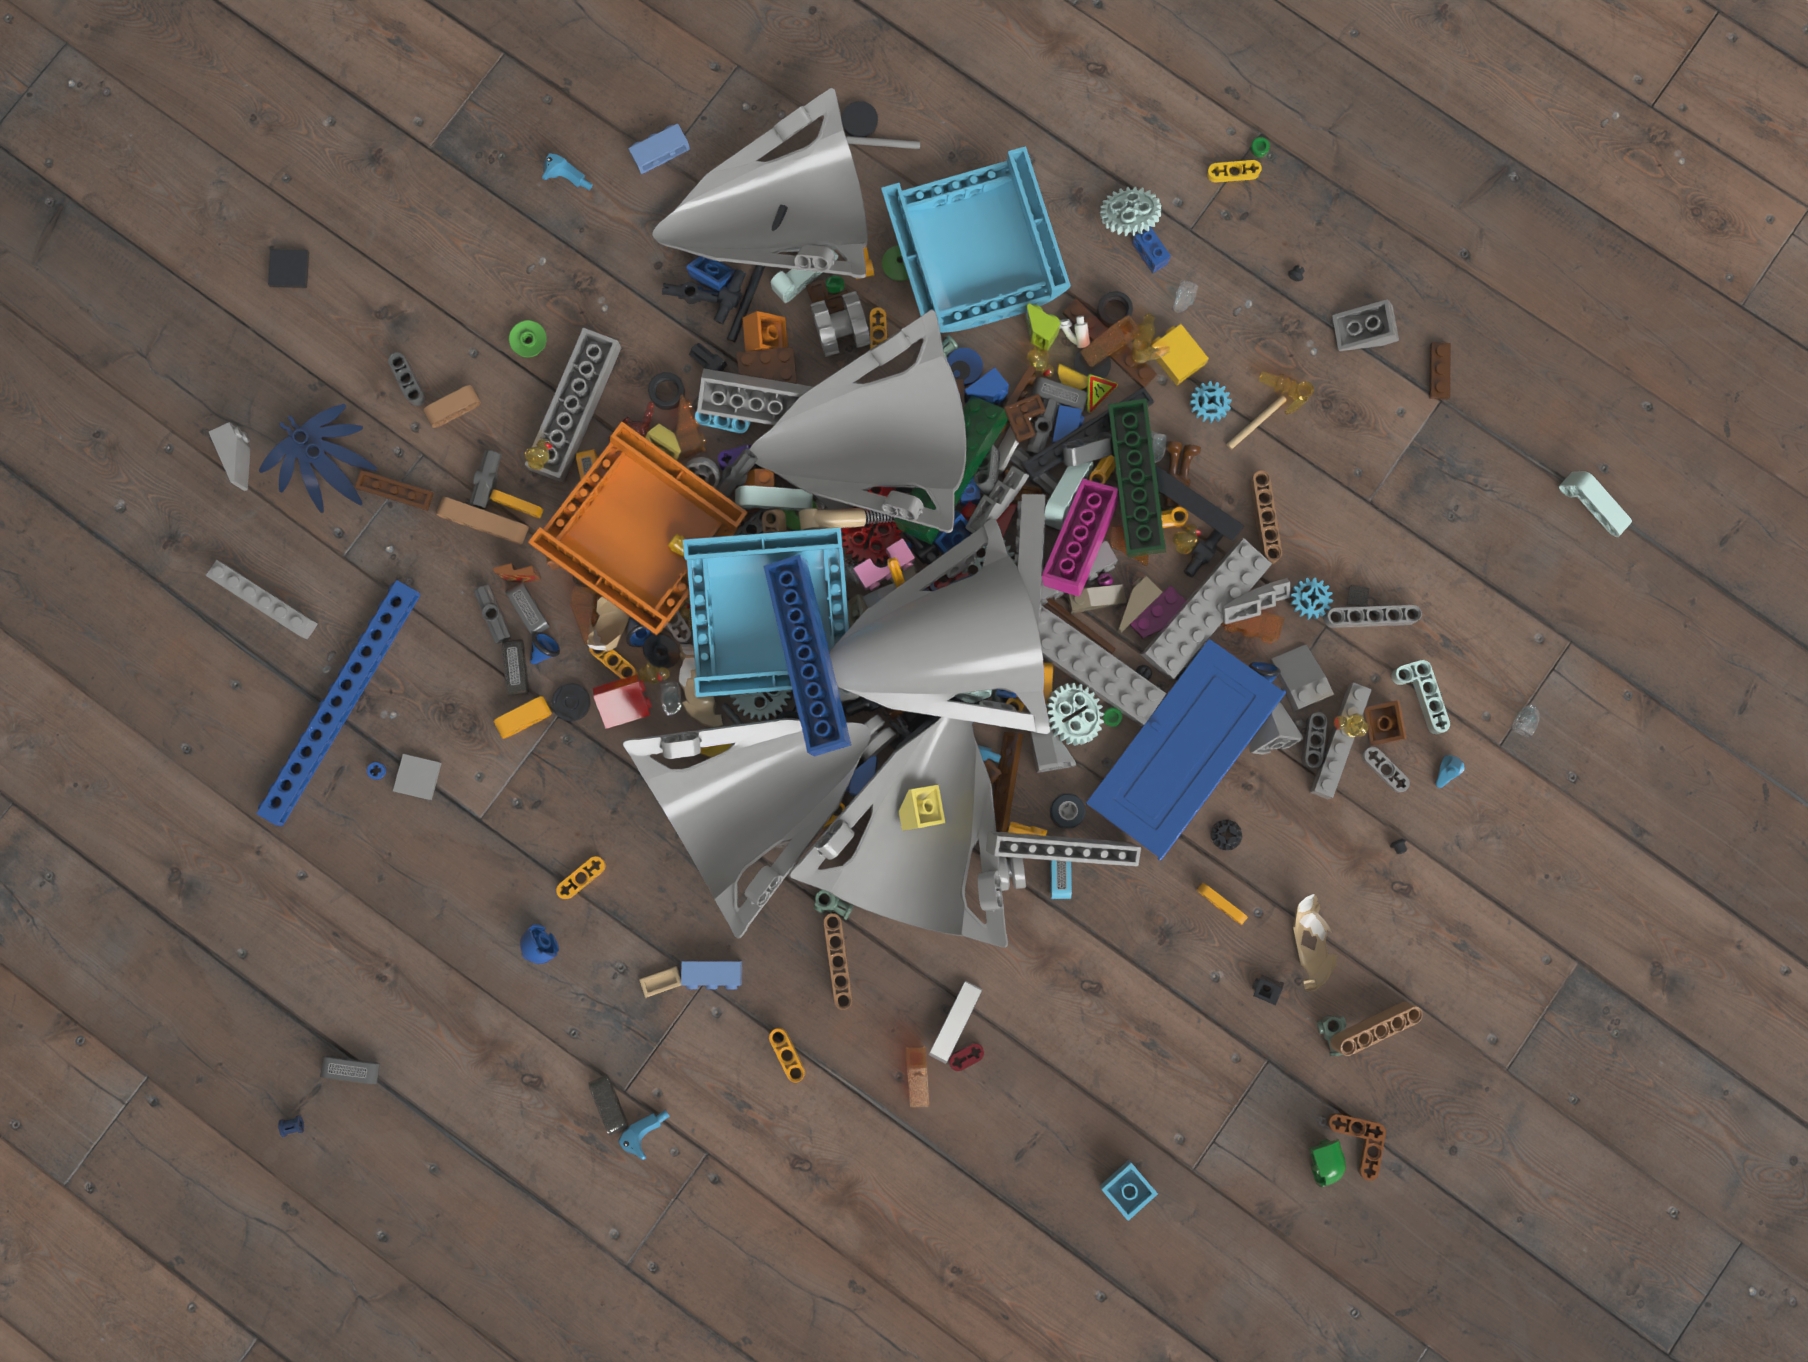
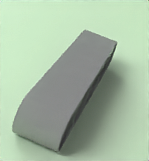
(1381, 616)

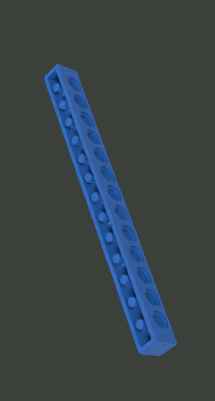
(339, 713)

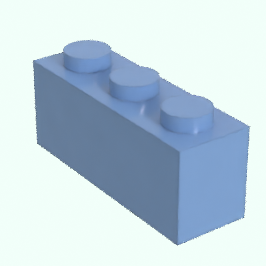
(659, 148)
(711, 974)

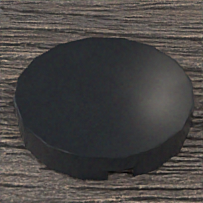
(860, 119)
(1100, 369)
(571, 702)

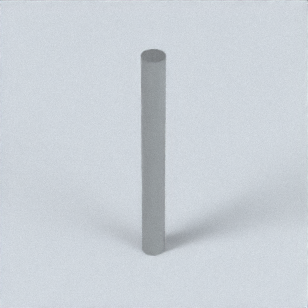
(883, 142)

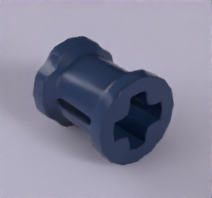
(291, 1126)

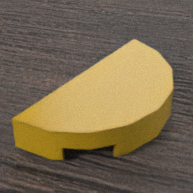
(1072, 378)

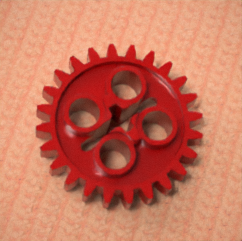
(879, 539)

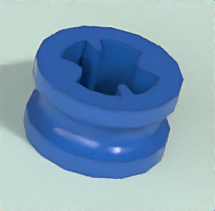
(380, 775)

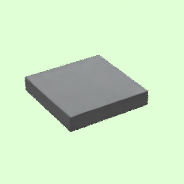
(417, 777)

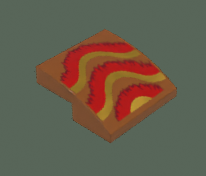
(511, 573)

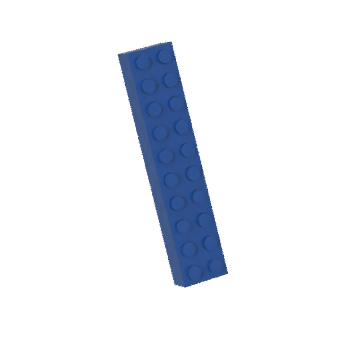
(807, 656)

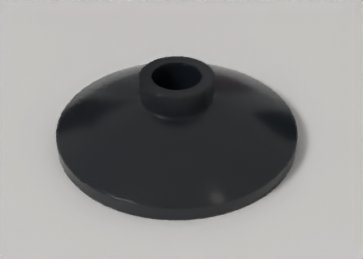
(665, 647)

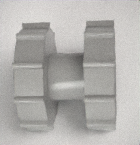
(840, 323)

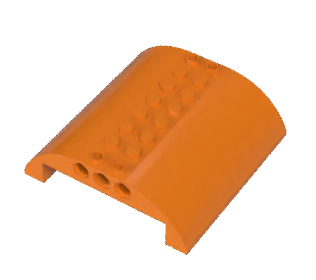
(622, 519)

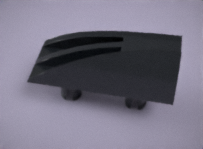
(908, 733)

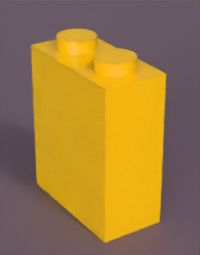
(1183, 356)

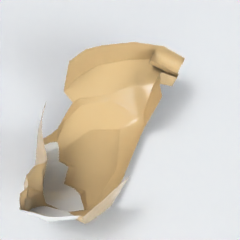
(609, 627)
(699, 708)
(1316, 962)

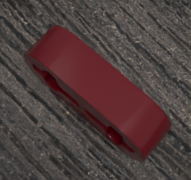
(963, 1053)

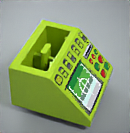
(1041, 327)

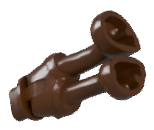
(1189, 451)

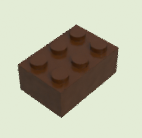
(769, 364)

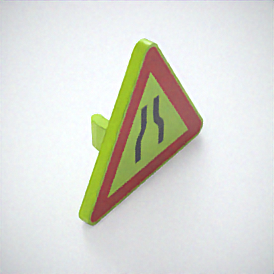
(1097, 391)

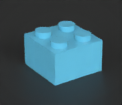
(1128, 1190)

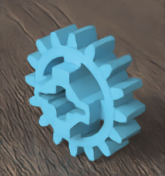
(1205, 396)
(1310, 606)

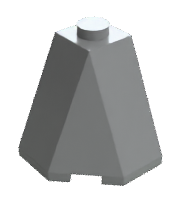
(1275, 733)
(1050, 752)

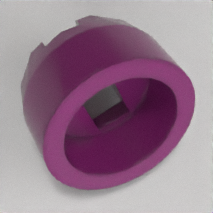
(1107, 583)

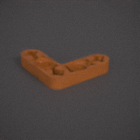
(1369, 1140)

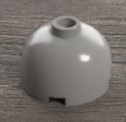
(705, 469)

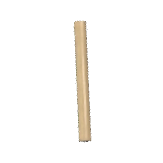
(1256, 422)

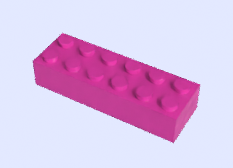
(1080, 537)

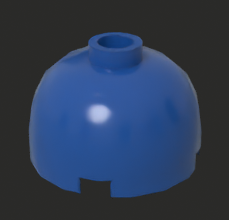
(537, 945)

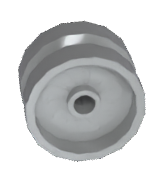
(877, 740)
(1013, 869)

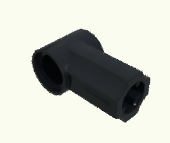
(706, 358)

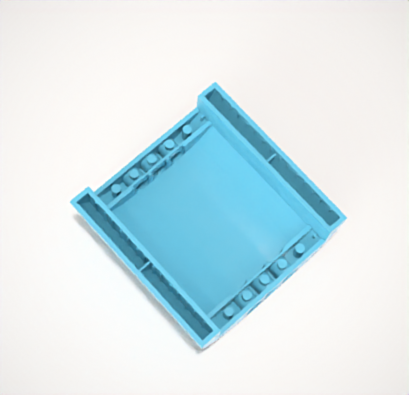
(978, 244)
(733, 610)

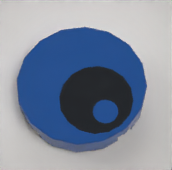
(966, 365)

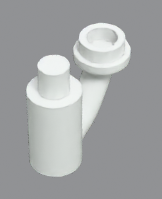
(1081, 335)

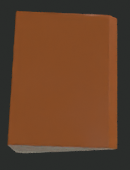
(1385, 723)

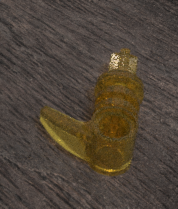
(1142, 349)
(1291, 387)

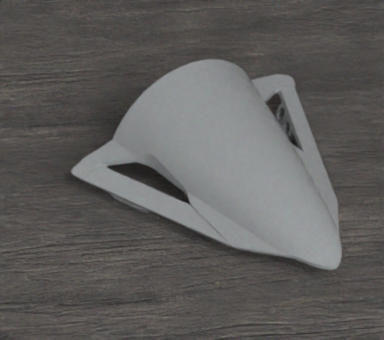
(736, 202)
(878, 433)
(963, 638)
(747, 801)
(919, 871)

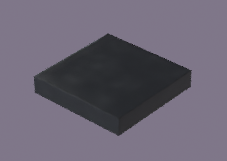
(288, 268)

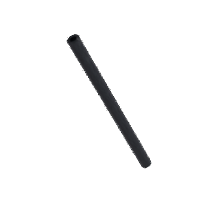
(753, 284)

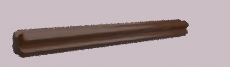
(1063, 614)

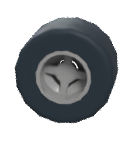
(1073, 809)

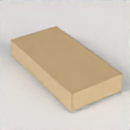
(661, 981)

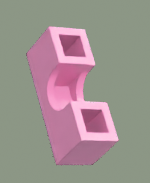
(870, 575)

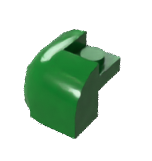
(1327, 1162)

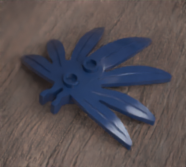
(308, 447)

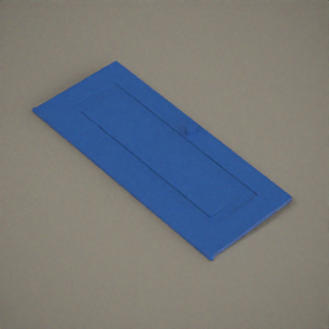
(1185, 748)

